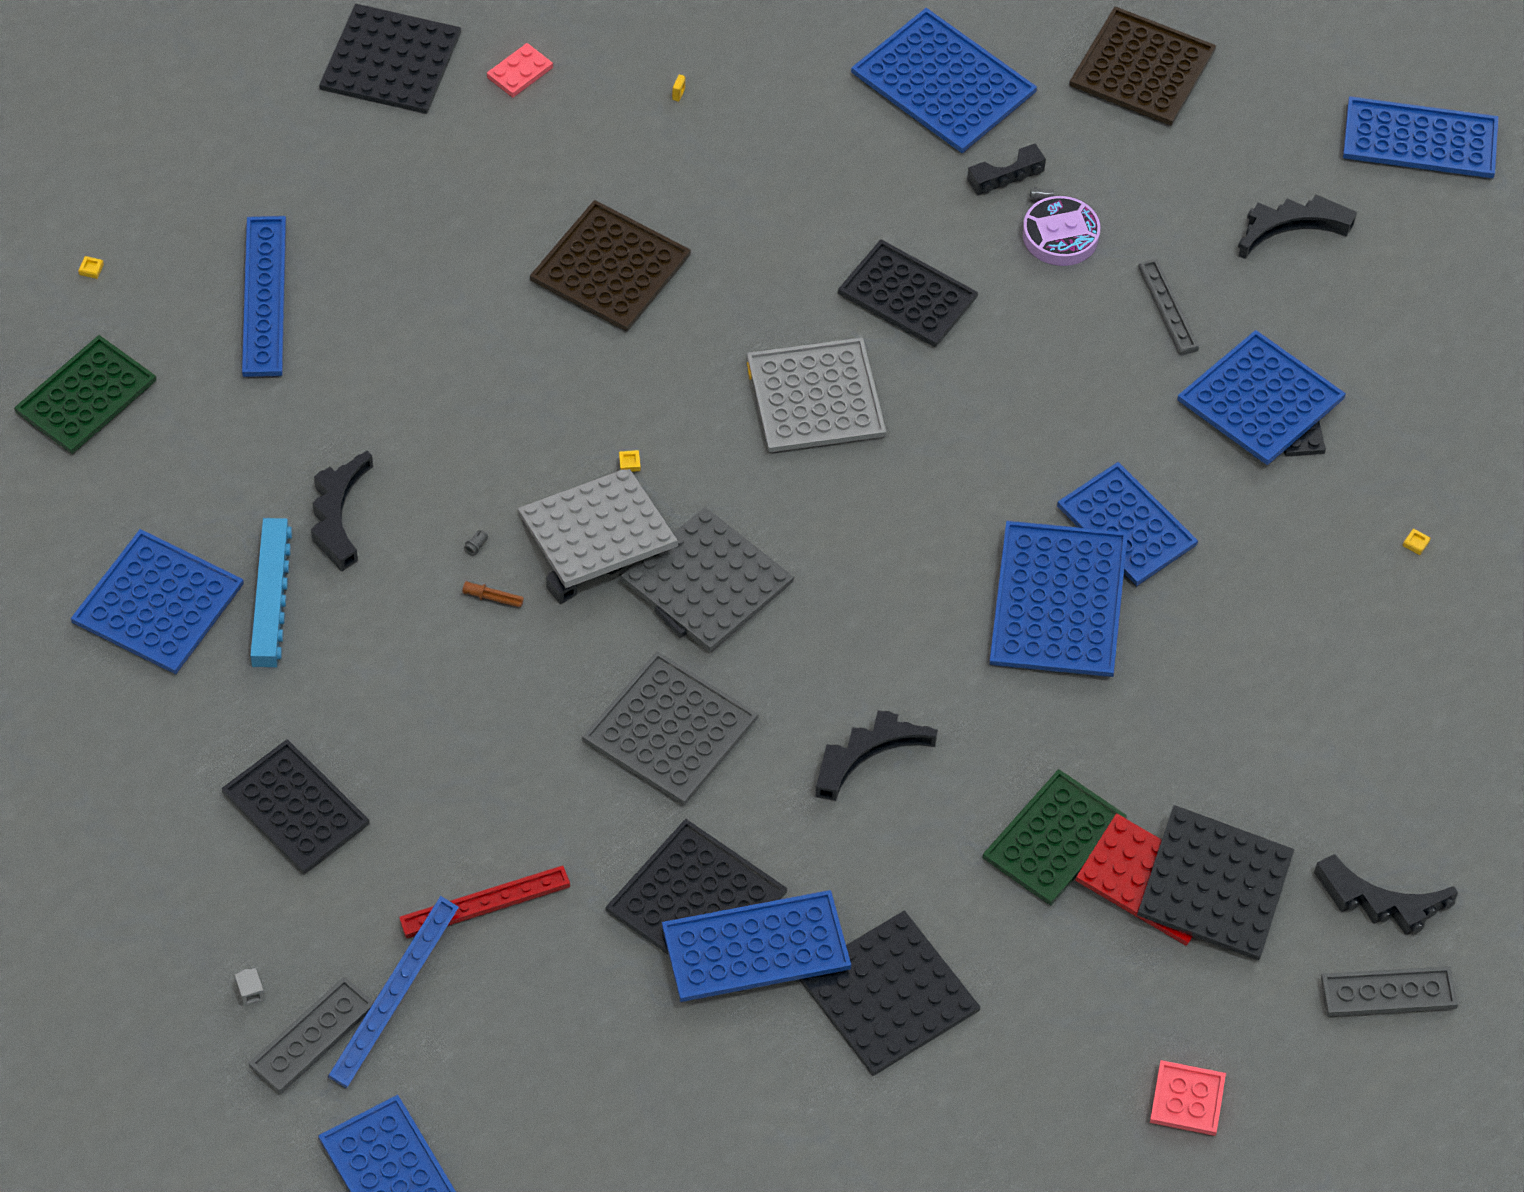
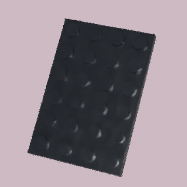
(908, 293)
(295, 806)

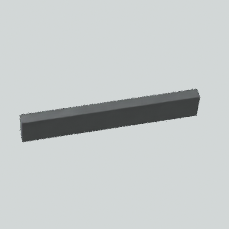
(1168, 307)

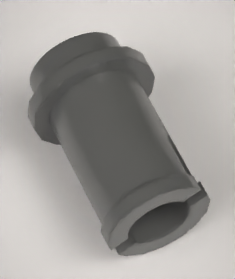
(1039, 194)
(472, 546)

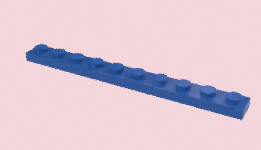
(393, 992)

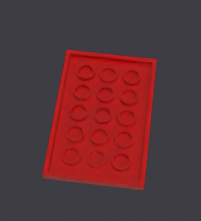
(1122, 867)

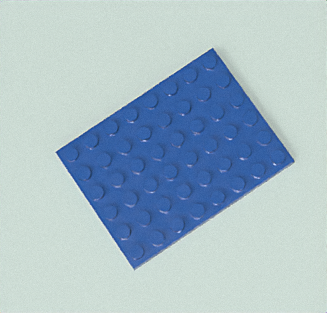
(944, 80)
(1059, 599)

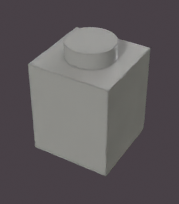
(249, 986)

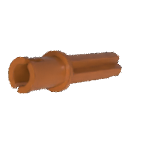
(492, 594)

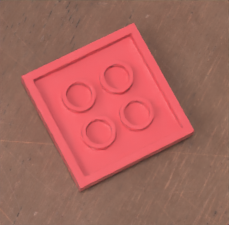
(1188, 1098)

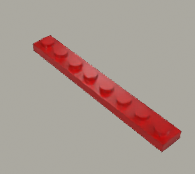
(494, 898)

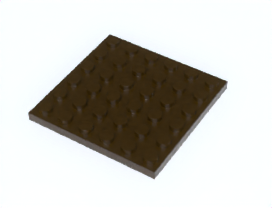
(1142, 65)
(610, 265)

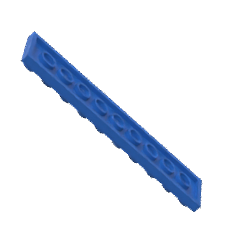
(264, 296)

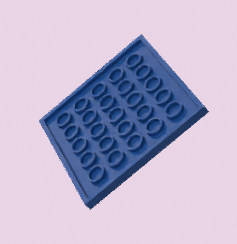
(1261, 397)
(157, 601)

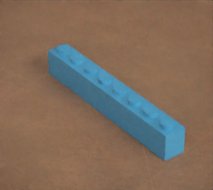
(270, 592)

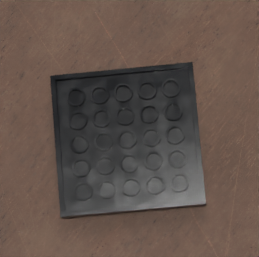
(390, 58)
(689, 878)
(1215, 882)
(892, 995)

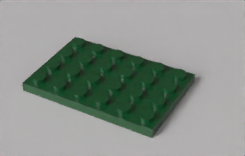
(85, 394)
(1052, 837)

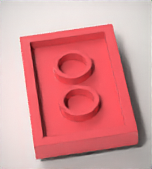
(519, 70)

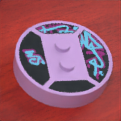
(1061, 230)

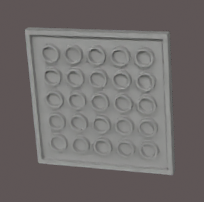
(816, 394)
(597, 527)

